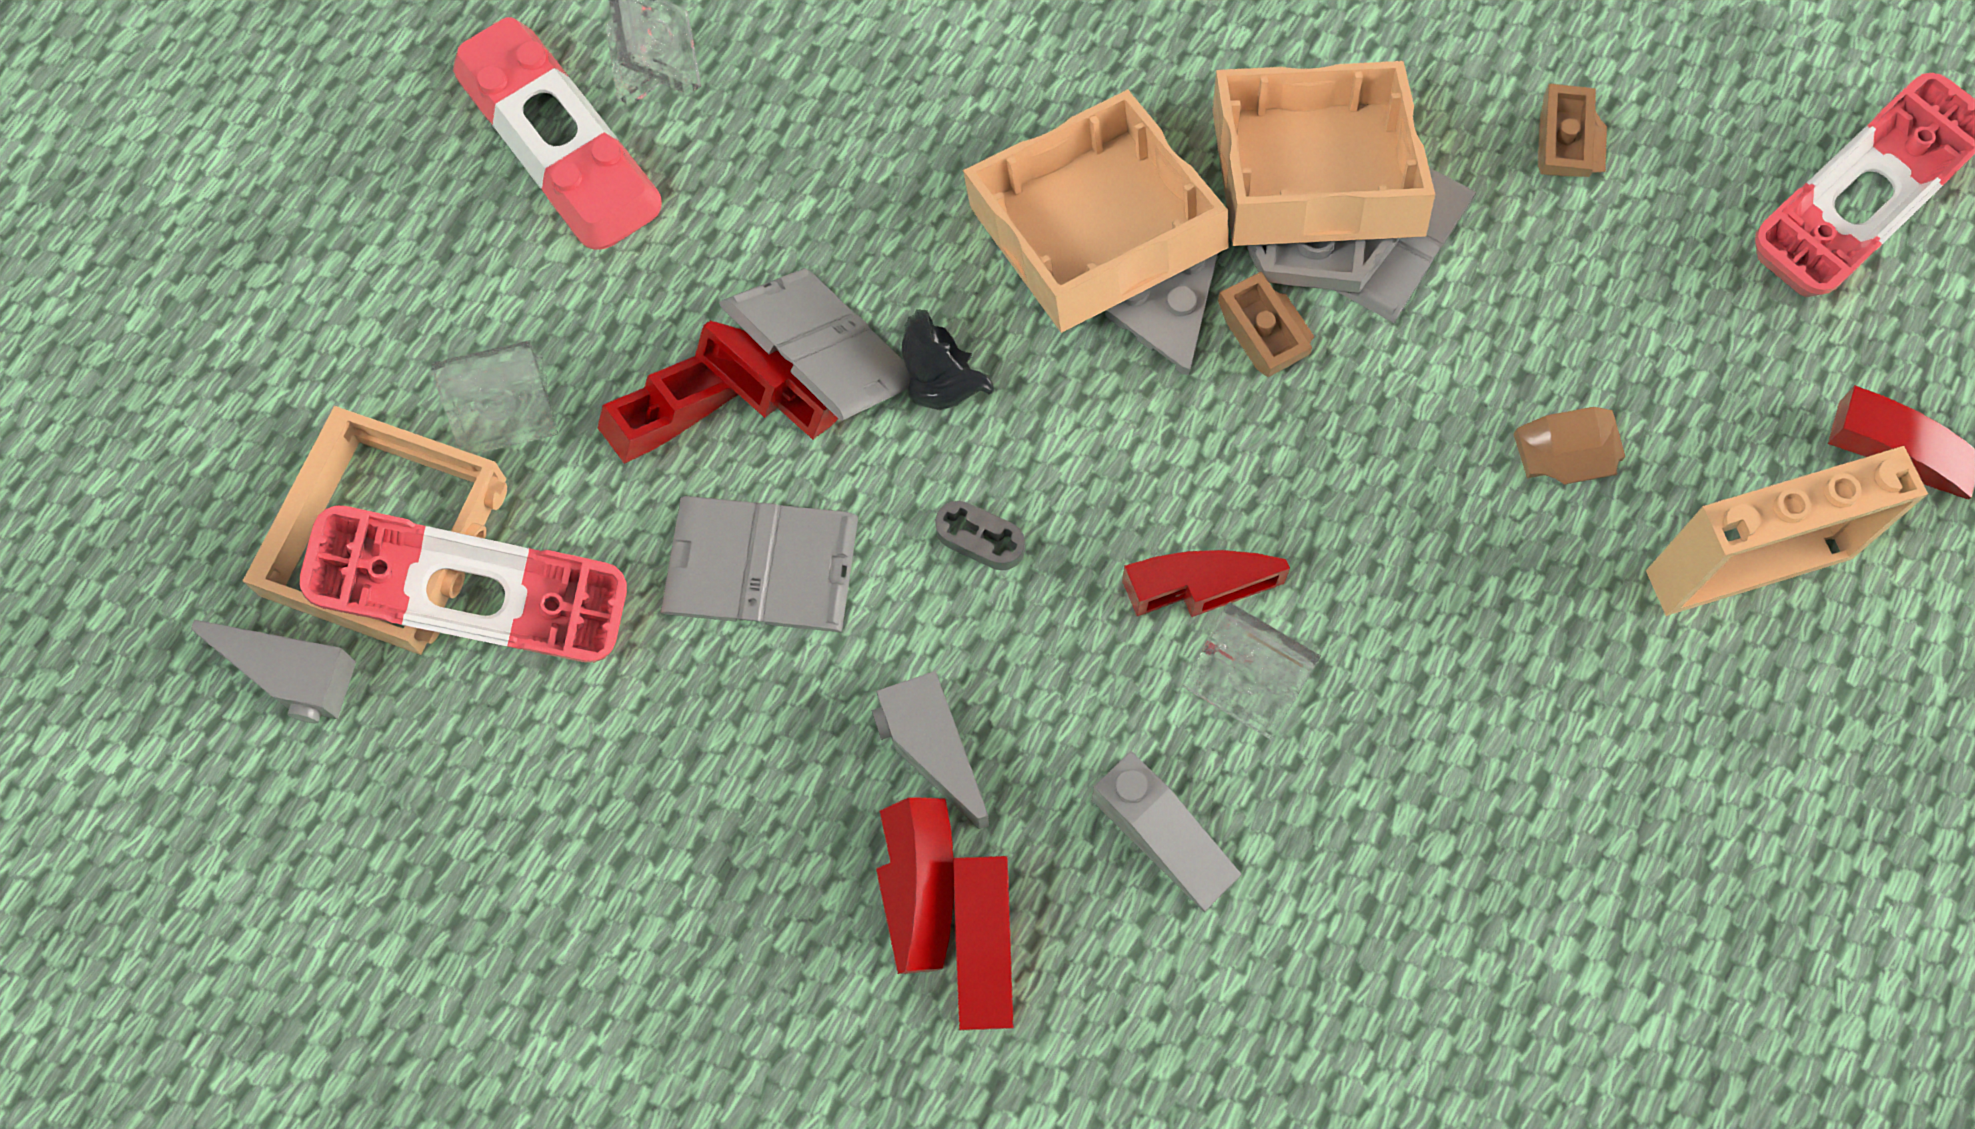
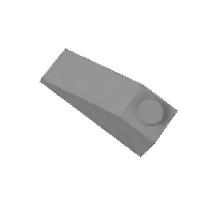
(297, 673)
(928, 739)
(1164, 830)

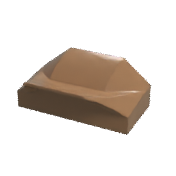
(1571, 133)
(1265, 324)
(1571, 445)

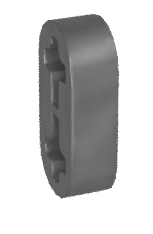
(985, 525)

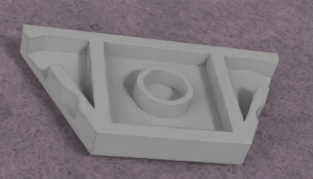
(1322, 264)
(1169, 314)

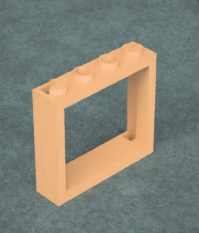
(314, 489)
(1784, 530)

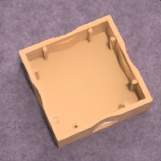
(1321, 154)
(1096, 210)

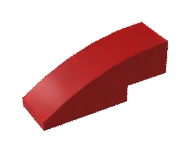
(761, 377)
(663, 408)
(1874, 424)
(1201, 579)
(918, 882)
(983, 943)

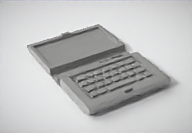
(1411, 257)
(823, 339)
(760, 563)

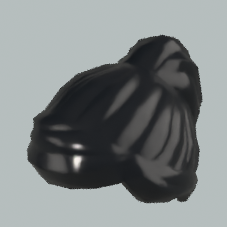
(938, 366)

